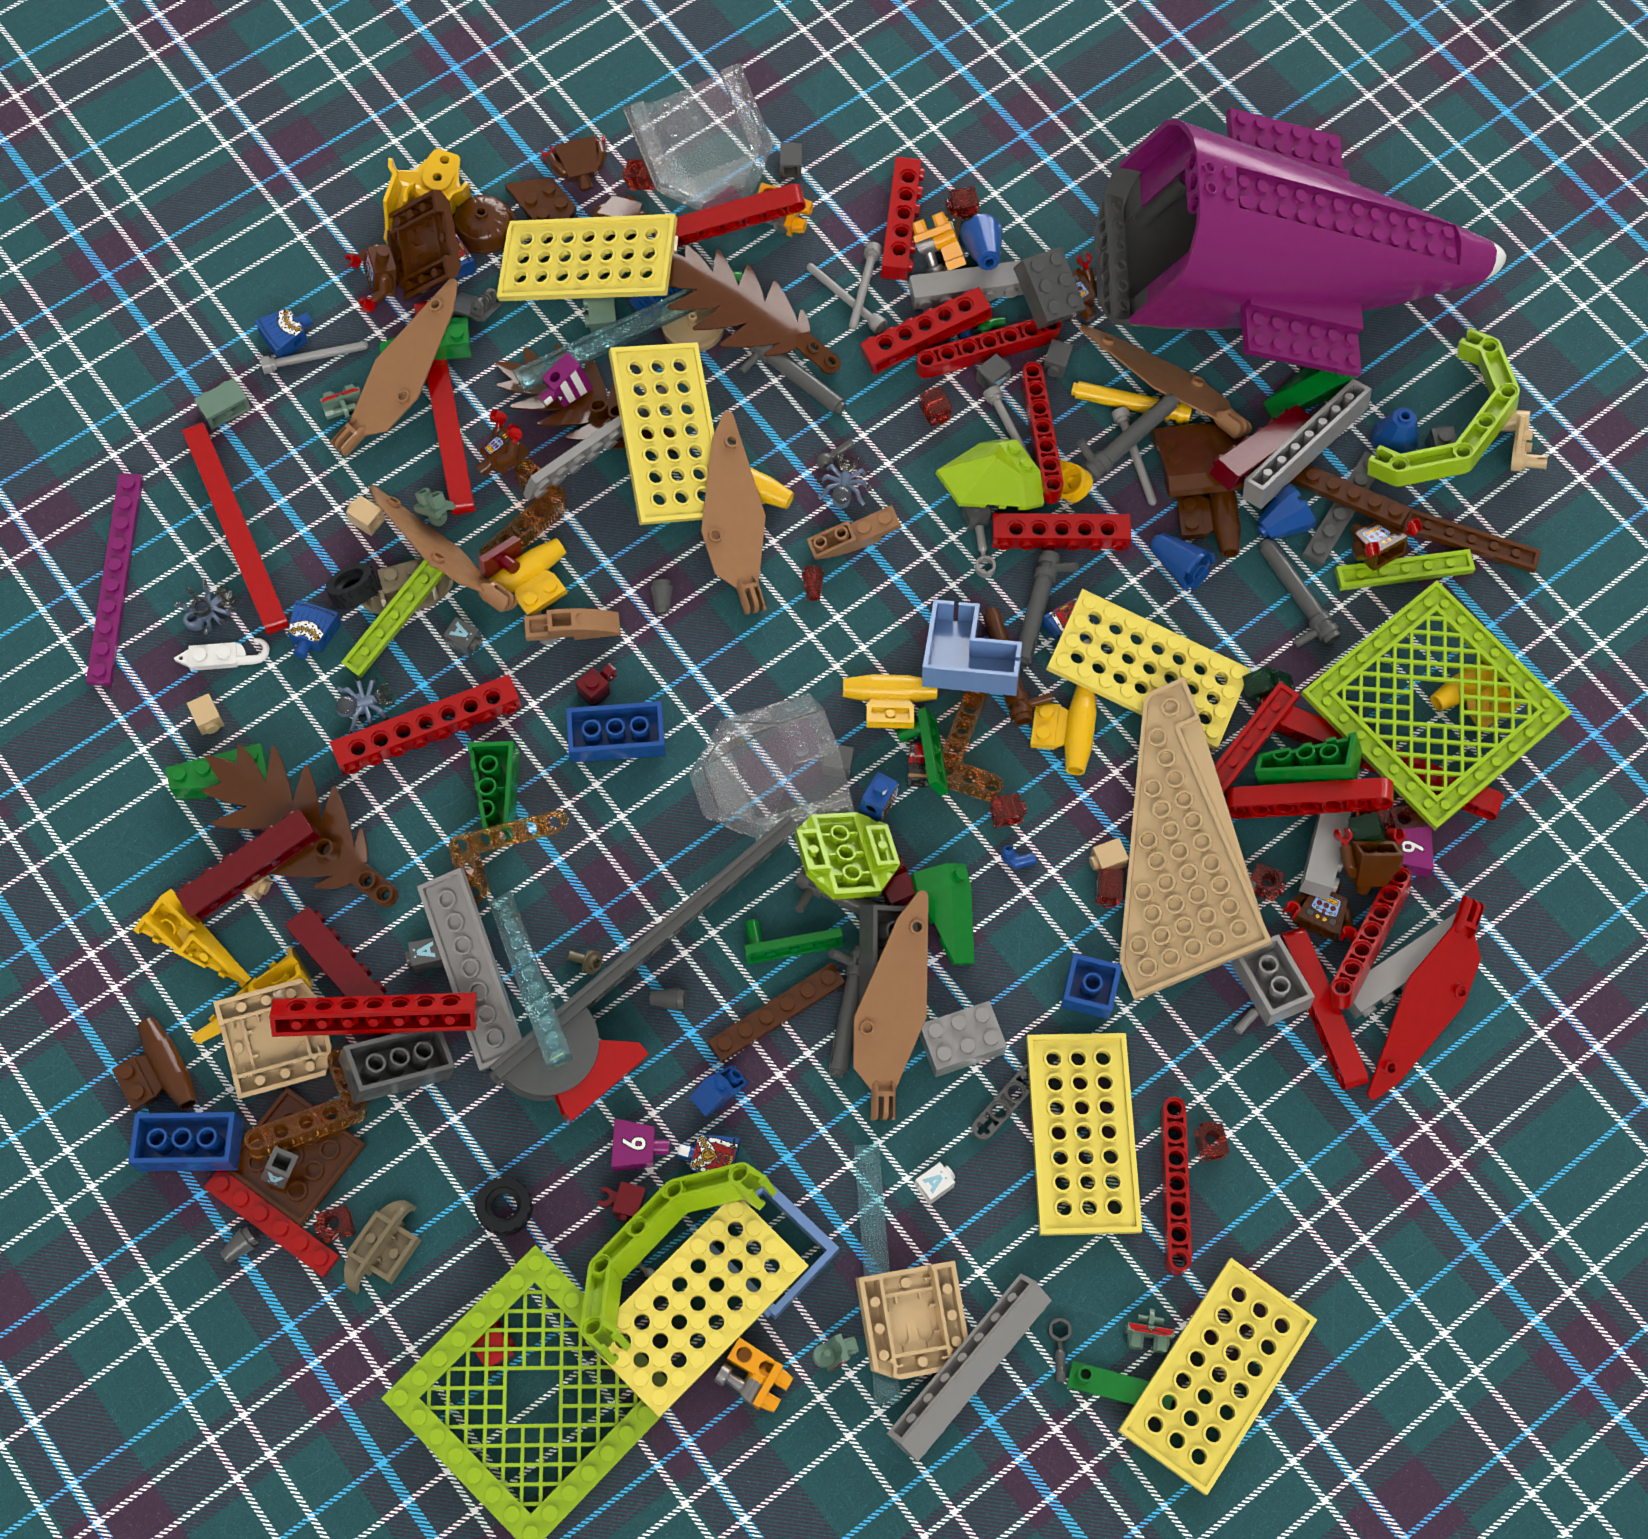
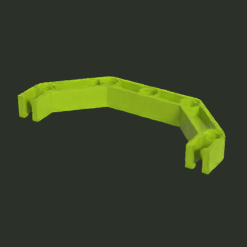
(1463, 454)
(645, 1231)

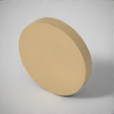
(682, 330)

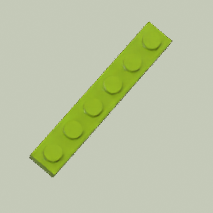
(1406, 570)
(392, 618)

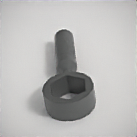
(1060, 1357)

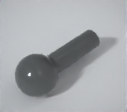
(828, 458)

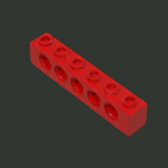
(904, 171)
(939, 331)
(1071, 524)

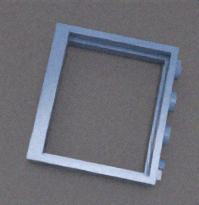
(811, 1231)

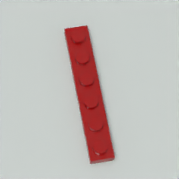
(1255, 734)
(272, 1222)

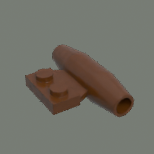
(1217, 514)
(160, 1068)

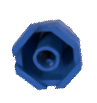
(1397, 431)
(1286, 515)

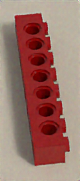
(413, 721)
(373, 1014)

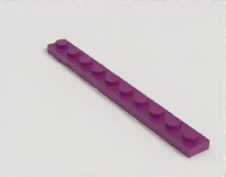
(114, 580)

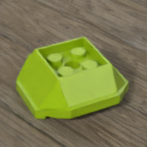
(847, 854)

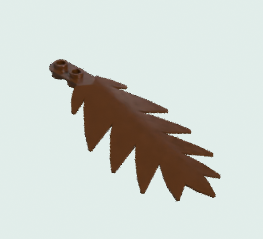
(765, 321)
(590, 409)
(269, 803)

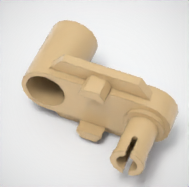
(1519, 424)

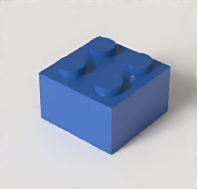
(1091, 986)

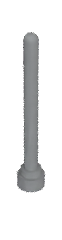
(872, 253)
(876, 322)
(270, 364)
(994, 396)
(1122, 418)

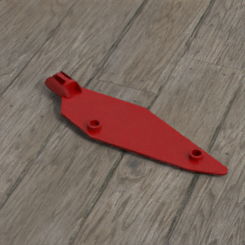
(1430, 998)

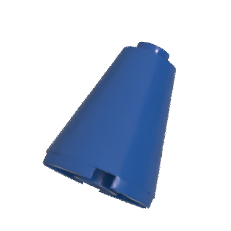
(982, 240)
(1182, 560)

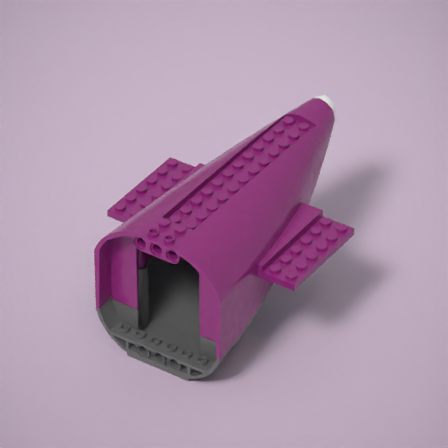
(1268, 241)

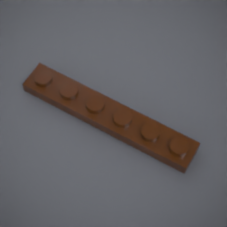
(1352, 496)
(1478, 542)
(776, 1012)

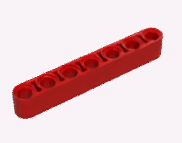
(739, 214)
(979, 352)
(1042, 423)
(1310, 798)
(1386, 906)
(1325, 1017)
(1170, 1196)

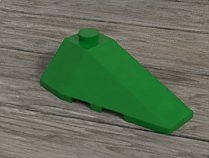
(454, 342)
(1306, 390)
(949, 908)

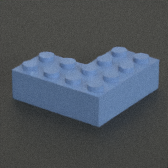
(961, 660)

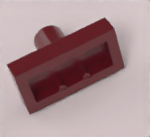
(501, 557)

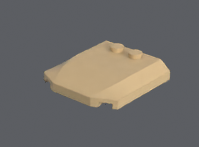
(263, 1061)
(912, 1319)

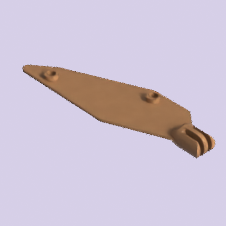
(399, 372)
(1172, 379)
(734, 516)
(443, 553)
(893, 1008)

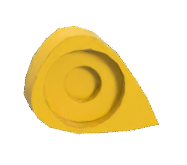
(1076, 482)

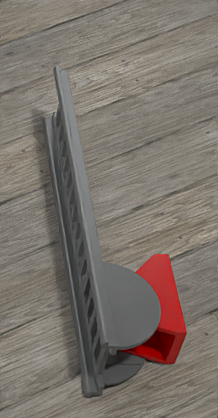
(605, 1062)

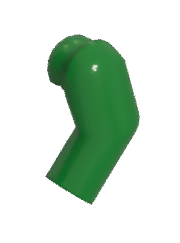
(994, 323)

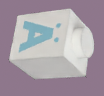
(935, 1182)

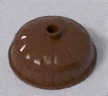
(483, 232)

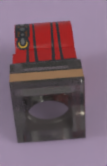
(916, 766)

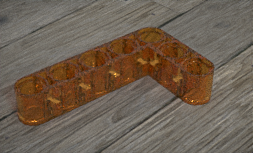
(528, 518)
(961, 742)
(498, 840)
(314, 1115)

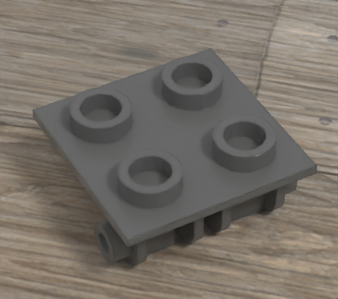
(477, 308)

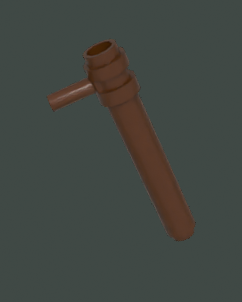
(1019, 705)

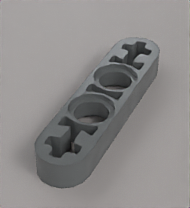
(1004, 1100)

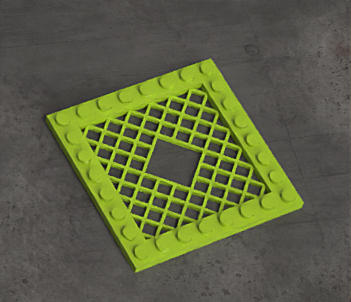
(1386, 762)
(437, 1436)

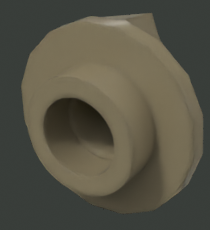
(590, 962)

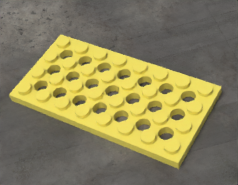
(592, 286)
(633, 424)
(1142, 654)
(1045, 1145)
(735, 1322)
(1222, 1393)

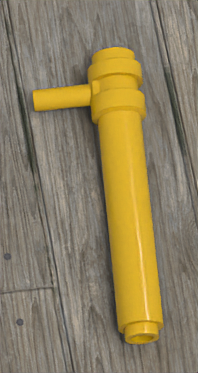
(1121, 398)

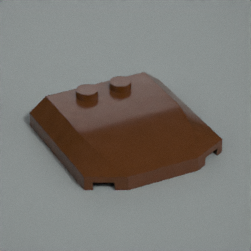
(424, 244)
(1188, 456)

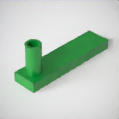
(928, 729)
(760, 951)
(1108, 1384)

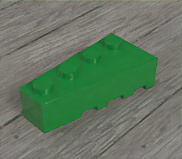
(1311, 763)
(191, 777)
(496, 781)

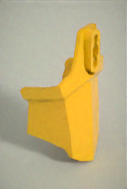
(411, 184)

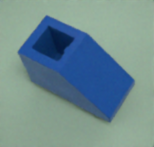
(718, 1090)

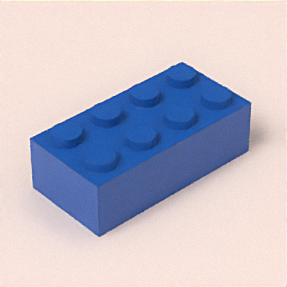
(615, 732)
(186, 1141)

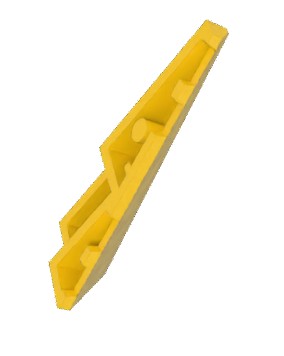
(172, 926)
(286, 970)

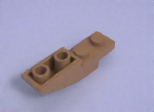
(854, 536)
(572, 623)

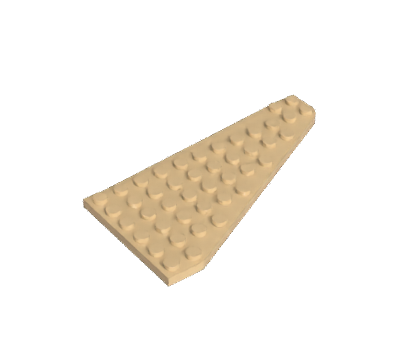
(1186, 872)

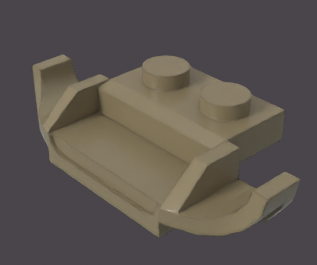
(393, 579)
(381, 1246)

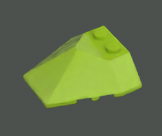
(994, 474)

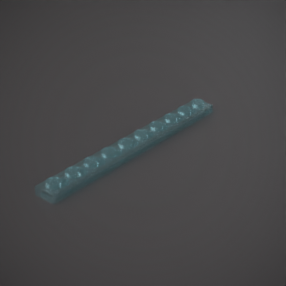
(603, 339)
(531, 982)
(874, 1243)

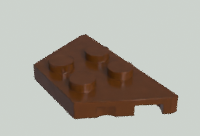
(542, 199)

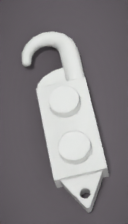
(221, 656)

